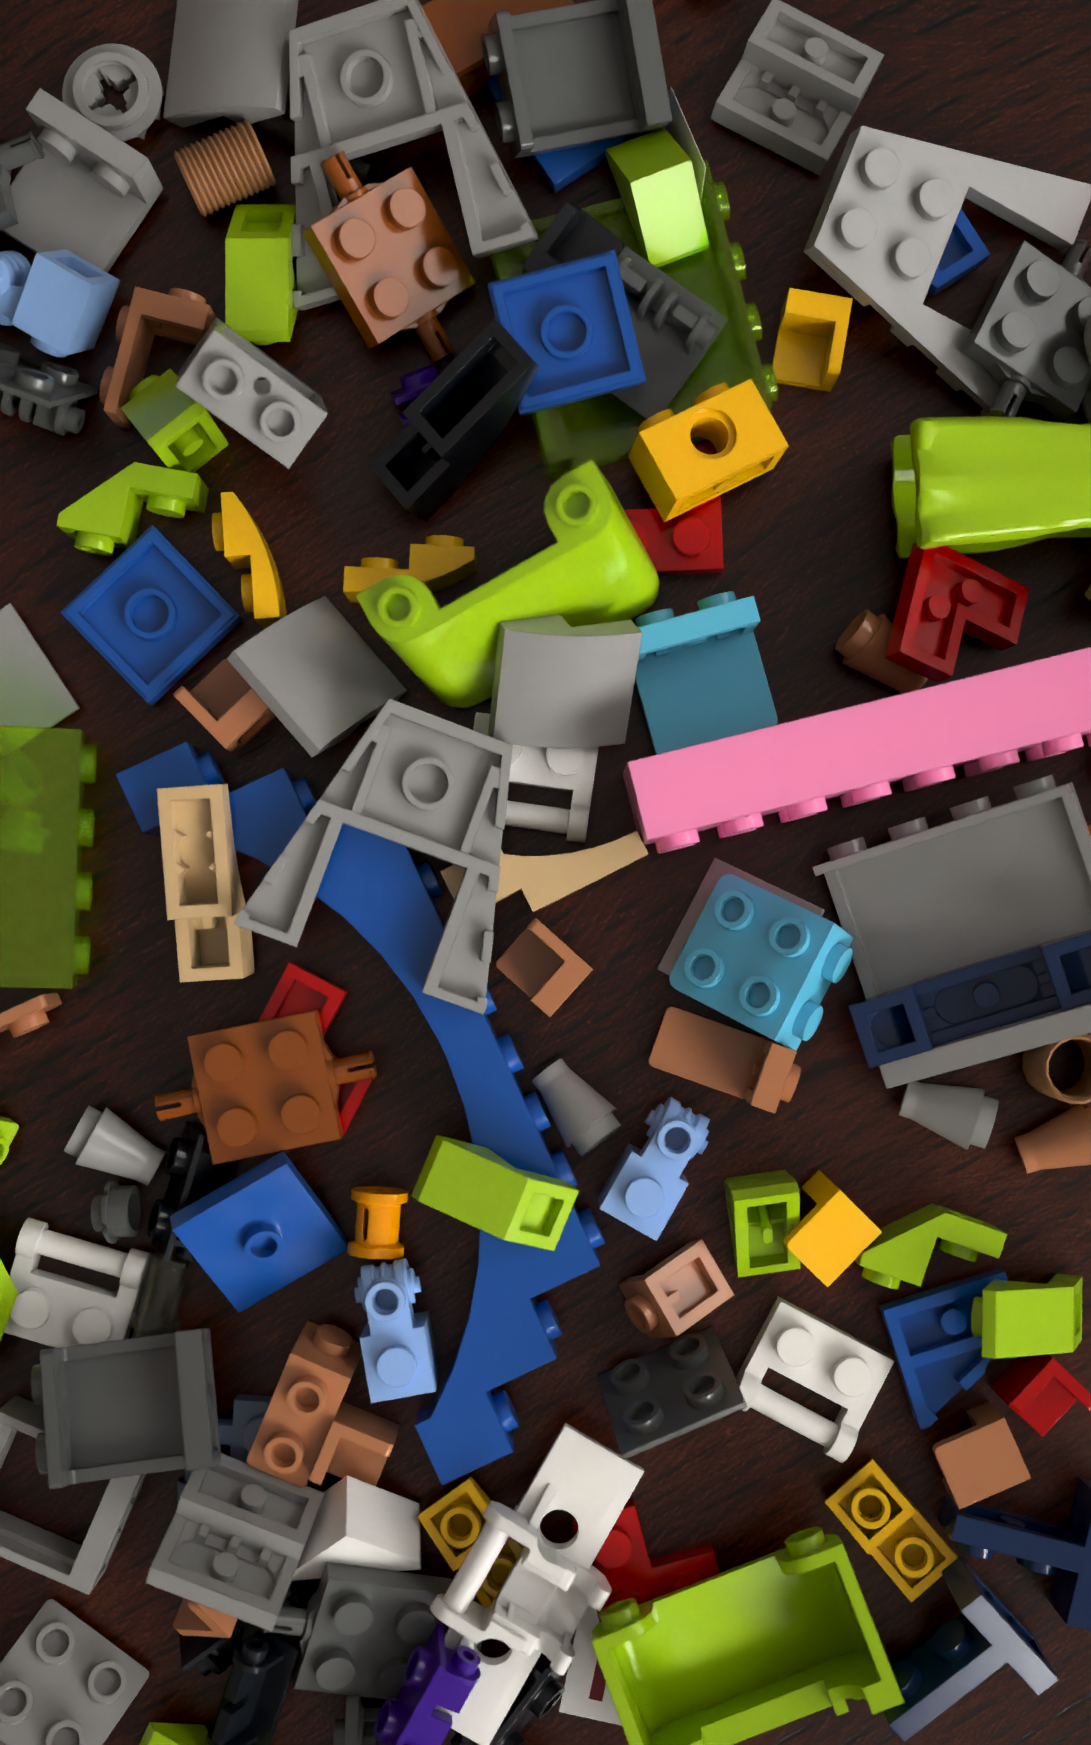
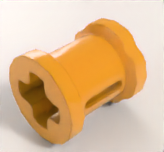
(377, 1222)

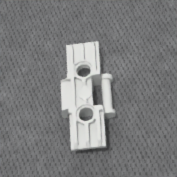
(548, 1583)

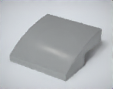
(229, 60)
(796, 86)
(316, 675)
(563, 682)
(236, 1541)

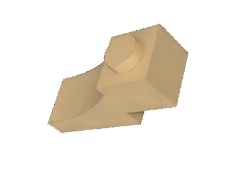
(556, 876)
(203, 883)

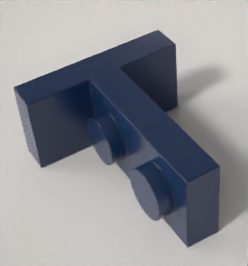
(1037, 1546)
(964, 1654)

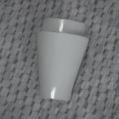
(576, 1108)
(951, 1111)
(114, 1147)

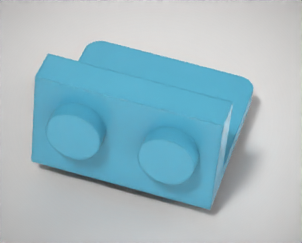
(702, 673)
(762, 961)

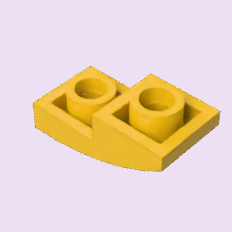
(246, 547)
(436, 563)
(454, 1527)
(891, 1530)

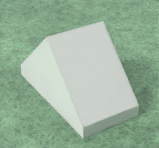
(362, 1528)

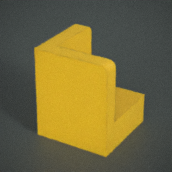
(811, 339)
(831, 1232)

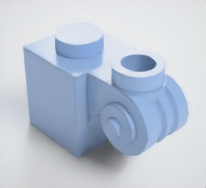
(55, 299)
(650, 1179)
(395, 1341)

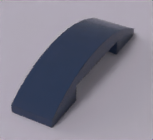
(974, 999)

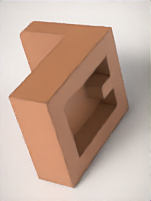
(675, 1292)

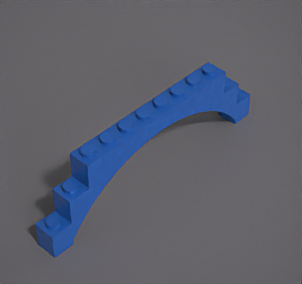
(394, 909)

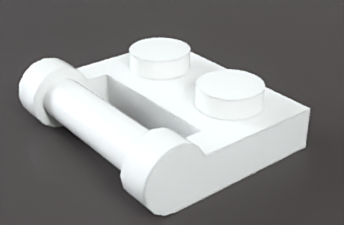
(553, 769)
(65, 1310)
(824, 1362)

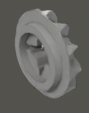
(123, 69)

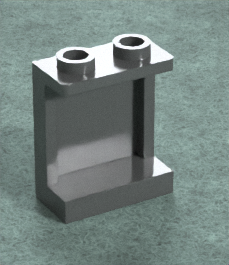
(576, 75)
(126, 1408)

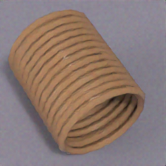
(225, 168)
(1036, 1070)

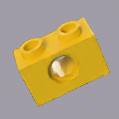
(682, 476)

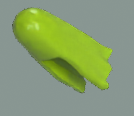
(990, 483)

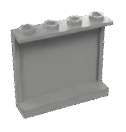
(965, 896)

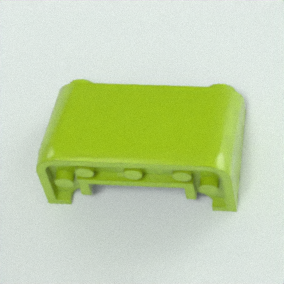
(587, 577)
(745, 1649)

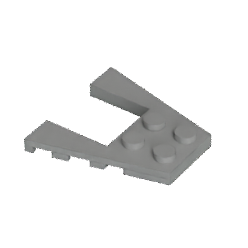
(375, 84)
(892, 221)
(428, 791)

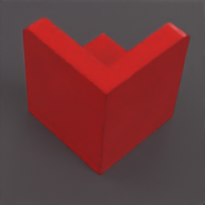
(1040, 1390)

